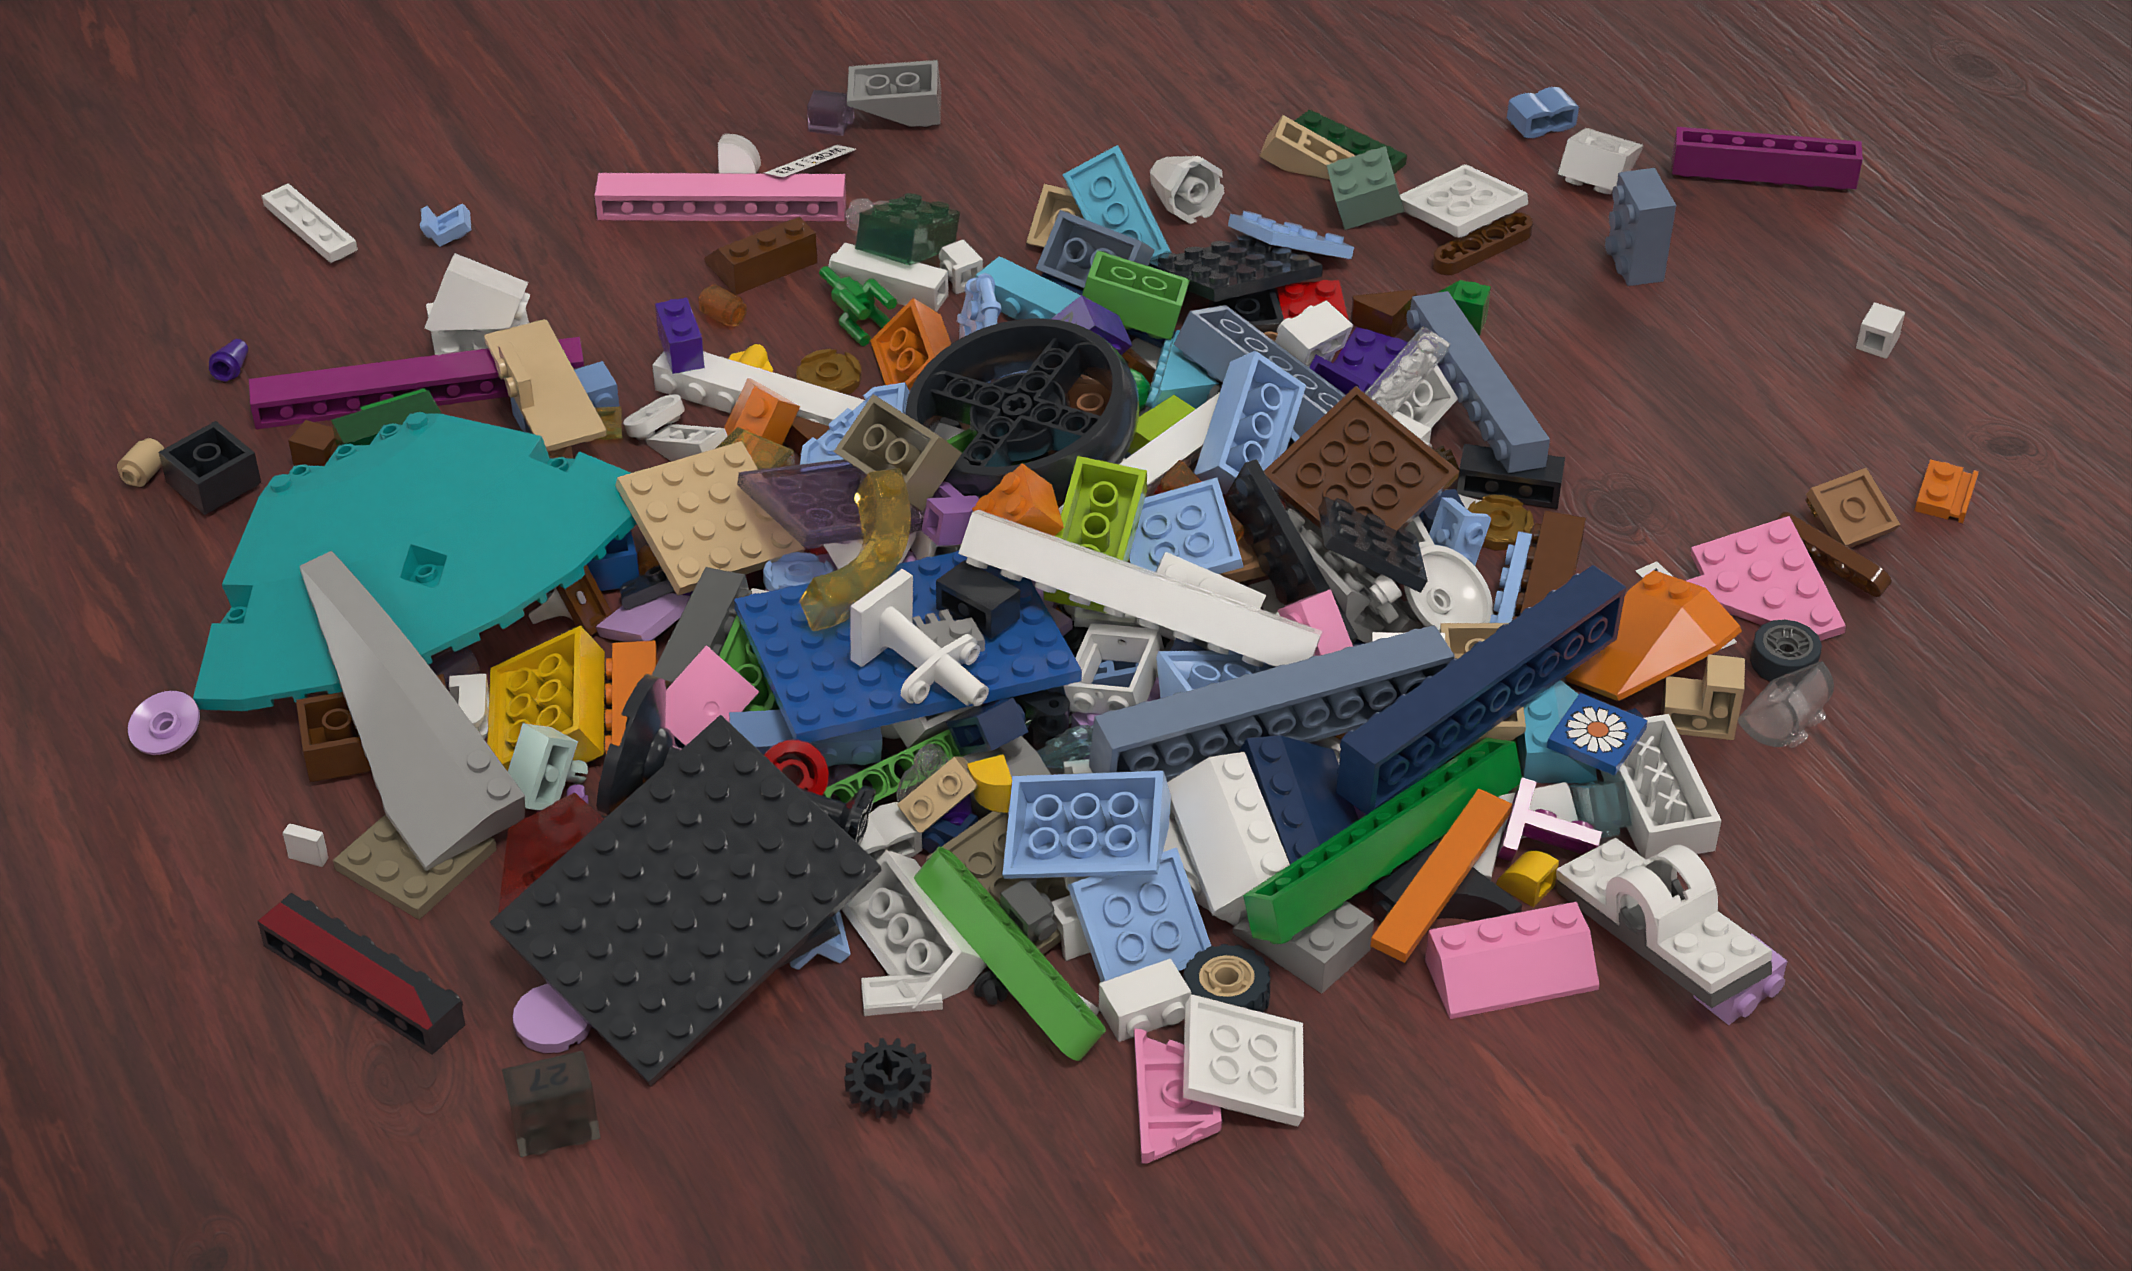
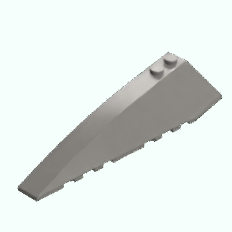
(423, 751)

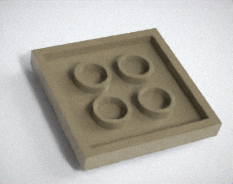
(390, 869)

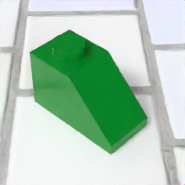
(1472, 300)

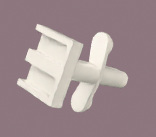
(885, 621)

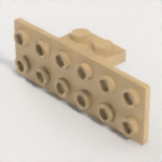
(544, 385)

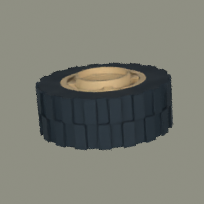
(1230, 977)

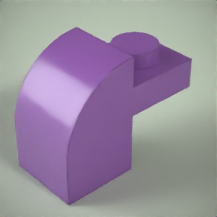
(947, 515)

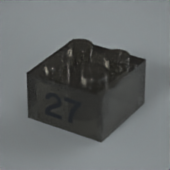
(551, 1103)

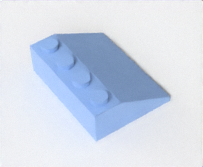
(1086, 824)

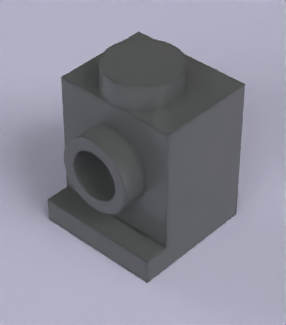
(1029, 909)

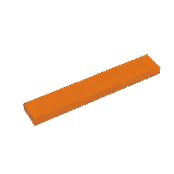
(1441, 875)

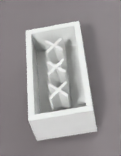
(1666, 794)

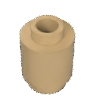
(140, 462)

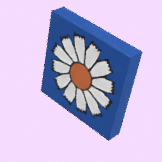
(1597, 734)

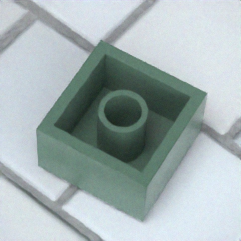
(1365, 188)

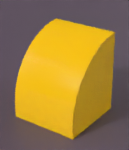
(993, 783)
(1530, 877)

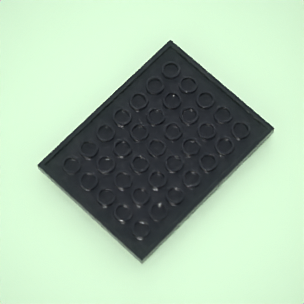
(685, 899)

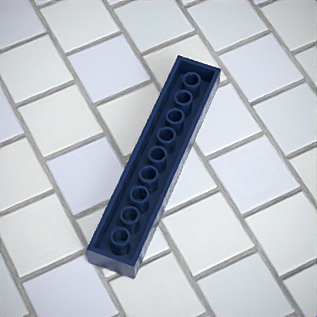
(1479, 689)

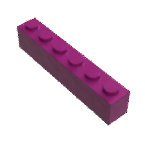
(1767, 158)

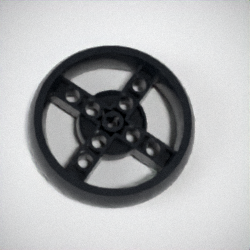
(1028, 410)

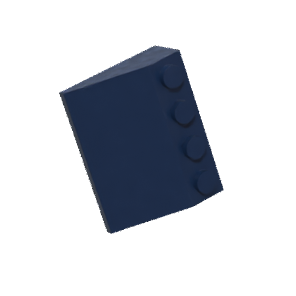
(1299, 791)

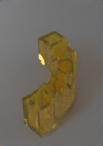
(886, 529)

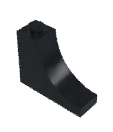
(1473, 900)

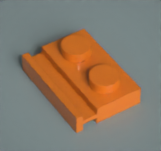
(1946, 491)

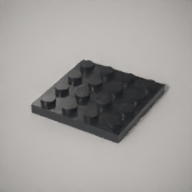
(1237, 267)

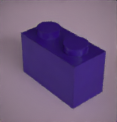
(679, 335)

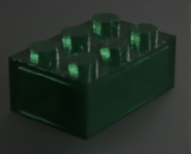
(907, 229)

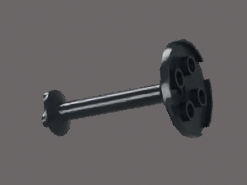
(650, 745)

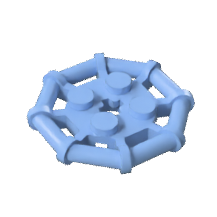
(979, 306)

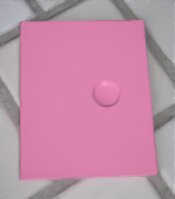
(703, 693)

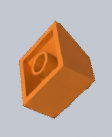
(762, 413)

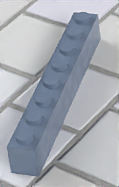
(1482, 385)

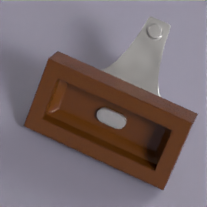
(579, 602)

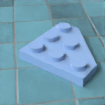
(1290, 235)
(822, 449)

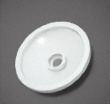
(1453, 590)

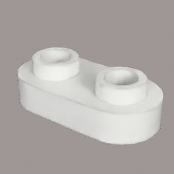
(654, 415)

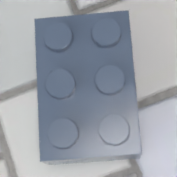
(1640, 226)
(1074, 246)

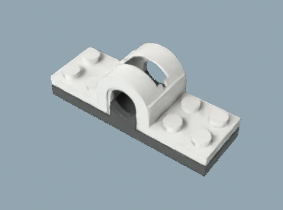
(1662, 921)

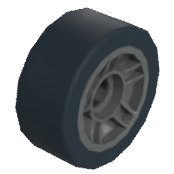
(1784, 648)

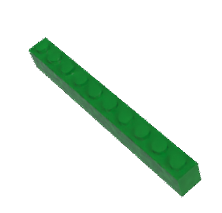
(1378, 842)

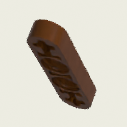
(1454, 258)
(1841, 559)

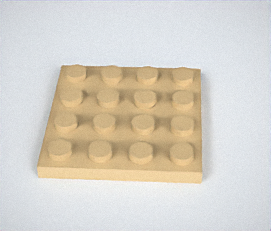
(702, 518)

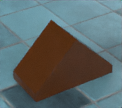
(1382, 312)

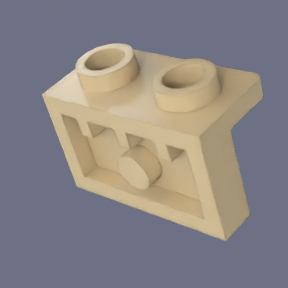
(938, 794)

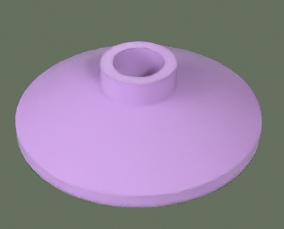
(163, 722)

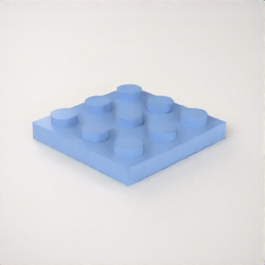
(1187, 524)
(1140, 918)

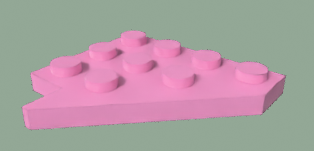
(1767, 578)

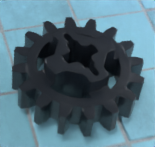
(907, 1073)

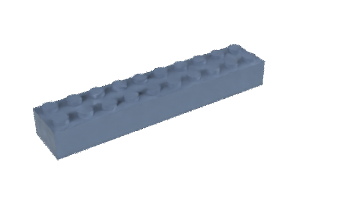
(1292, 700)

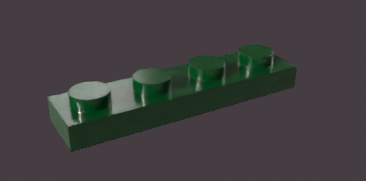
(1348, 138)

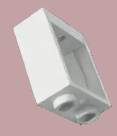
(1105, 643)

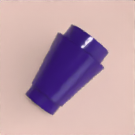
(228, 360)

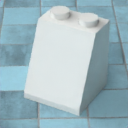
(477, 298)

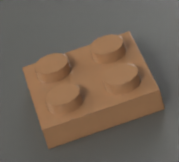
(1853, 508)

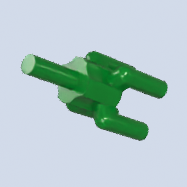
(858, 303)

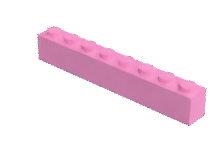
(720, 197)

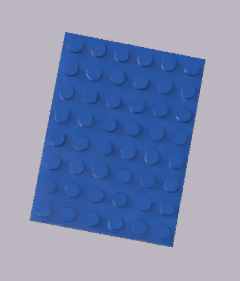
(832, 696)

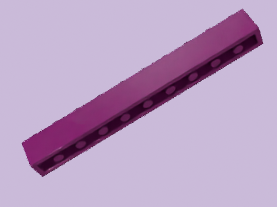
(343, 390)

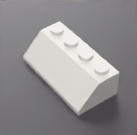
(1226, 829)
(911, 932)

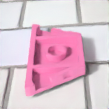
(1166, 1117)

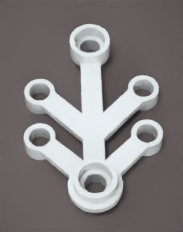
(1380, 590)

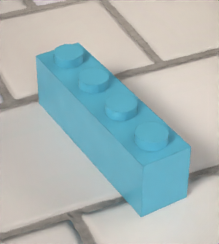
(1026, 293)

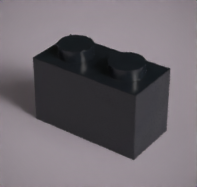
(978, 595)

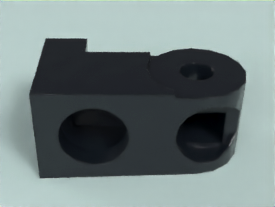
(1046, 711)

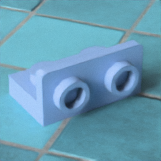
(1459, 529)

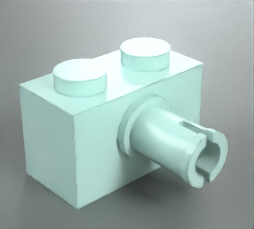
(544, 764)

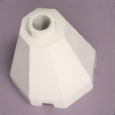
(1187, 186)

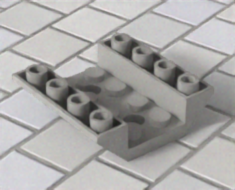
(1350, 592)

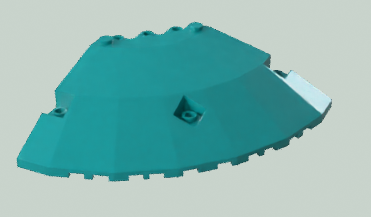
(437, 523)

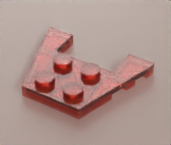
(541, 841)

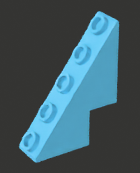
(1178, 377)

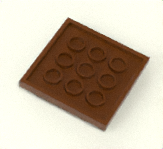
(1364, 459)

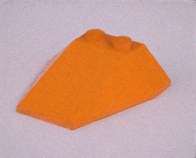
(1660, 632)

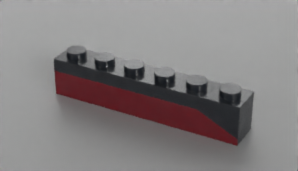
(362, 973)

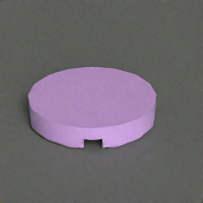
(548, 1021)

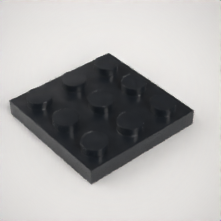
(1372, 543)

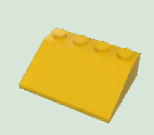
(550, 687)

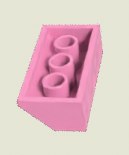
(1512, 960)

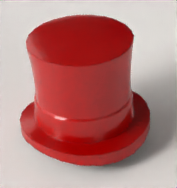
(801, 764)

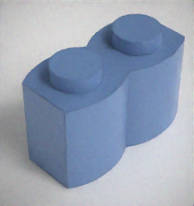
(1542, 112)

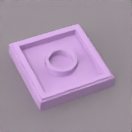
(643, 621)

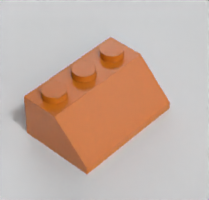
(909, 343)

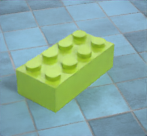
(1101, 513)

